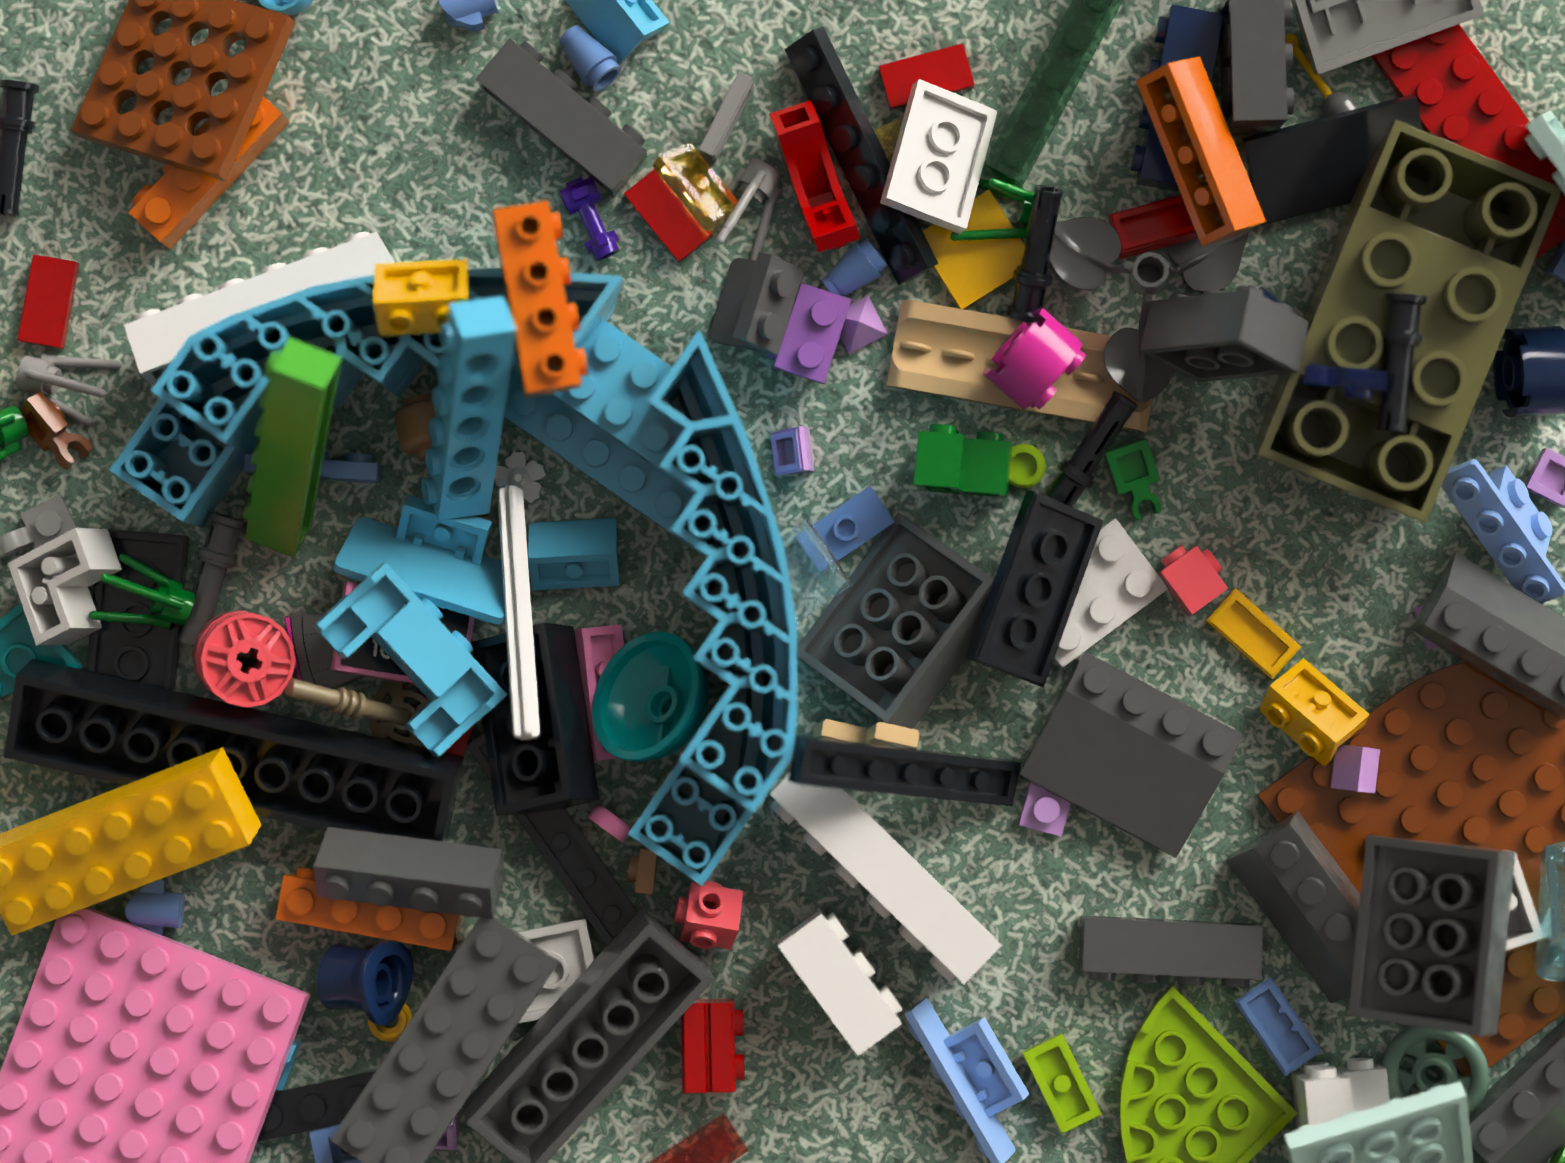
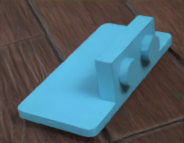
(432, 558)

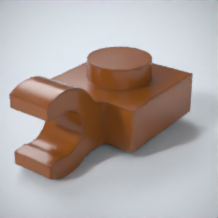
(48, 429)

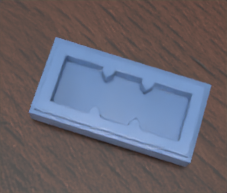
(854, 523)
(1277, 1026)

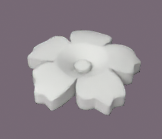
(521, 475)

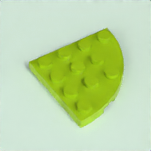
(1192, 1093)

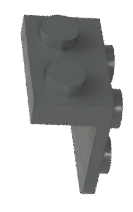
(756, 303)

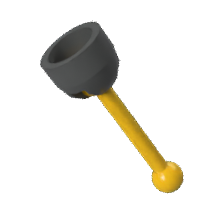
(1333, 102)

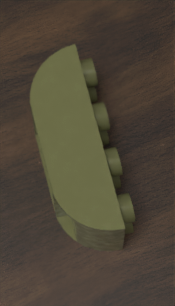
(1427, 226)

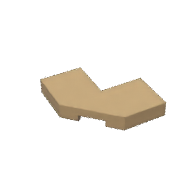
(878, 734)

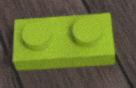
(1061, 1082)

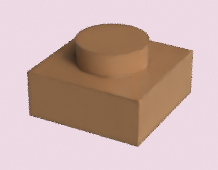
(643, 871)

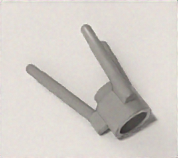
(757, 183)
(42, 375)

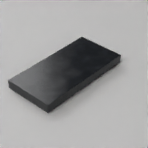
(1320, 159)
(1034, 588)
(138, 650)

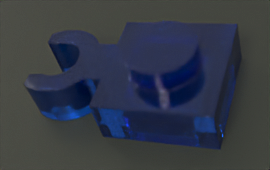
(1356, 382)

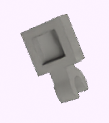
(41, 526)

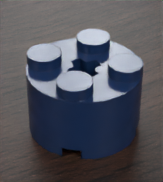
(1531, 371)

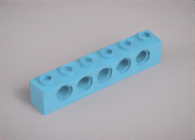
(469, 407)

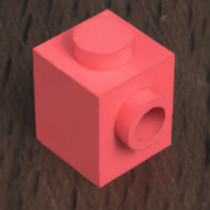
(1192, 577)

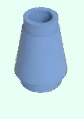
(590, 59)
(856, 269)

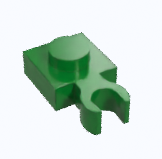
(1132, 471)

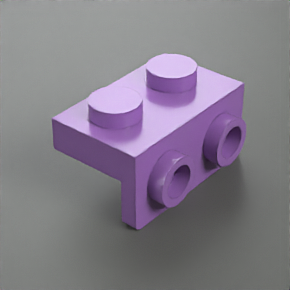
(811, 333)

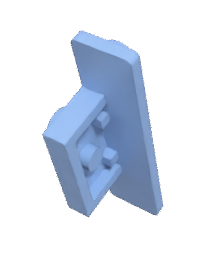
(1507, 526)
(974, 1073)

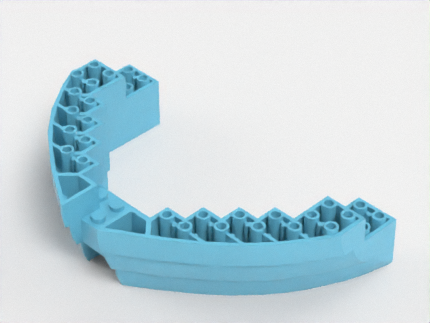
(634, 426)

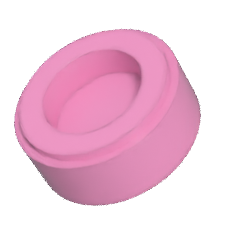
(610, 823)

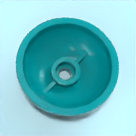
(650, 698)

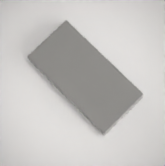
(726, 117)

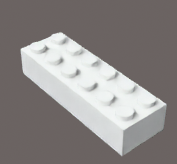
(160, 334)
(890, 874)

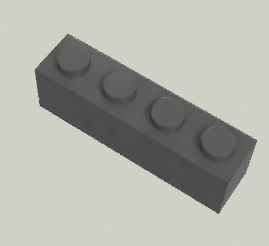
(562, 116)
(409, 873)
(1170, 948)

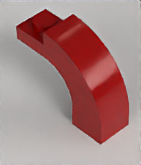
(813, 177)

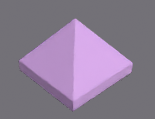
(861, 326)

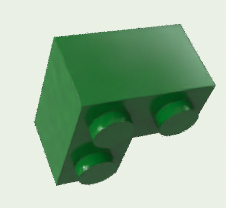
(962, 465)

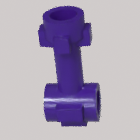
(580, 198)

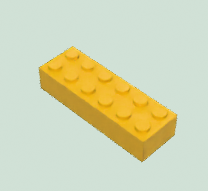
(123, 840)

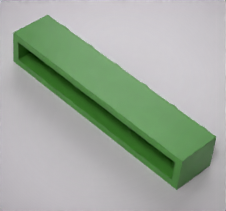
(291, 445)

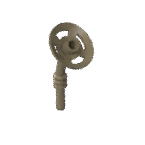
(356, 705)

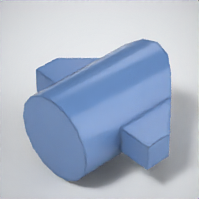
(468, 13)
(155, 908)

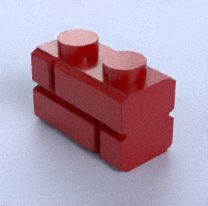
(709, 1046)

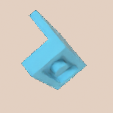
(620, 23)
(573, 554)

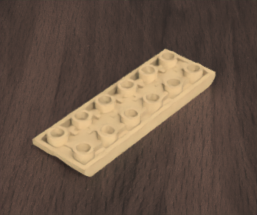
(948, 348)

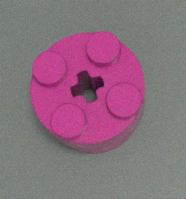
(1035, 360)

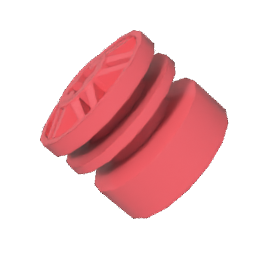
(237, 632)

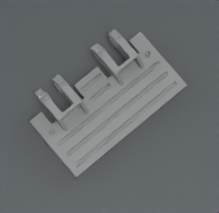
(1355, 29)

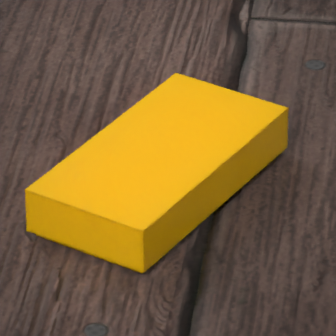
(1253, 633)

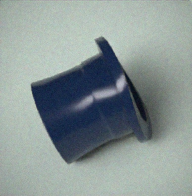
(366, 979)

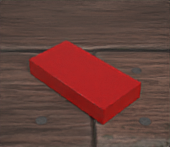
(943, 68)
(667, 216)
(1153, 226)
(48, 301)

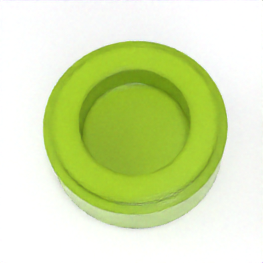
(1026, 466)

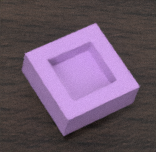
(1548, 477)
(1043, 811)

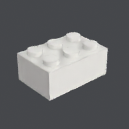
(841, 980)

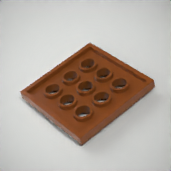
(172, 51)

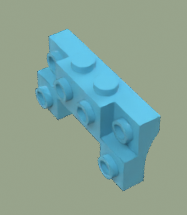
(422, 648)

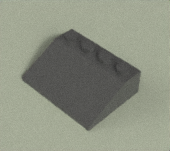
(900, 624)
(1130, 754)
(1432, 935)

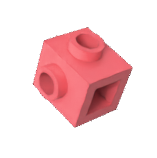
(709, 915)

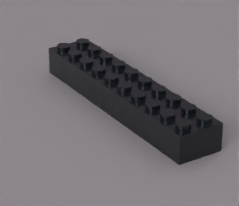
(285, 764)

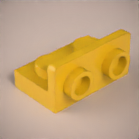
(418, 295)
(1312, 711)

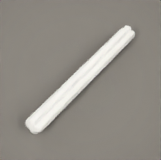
(518, 613)

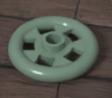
(1458, 1046)

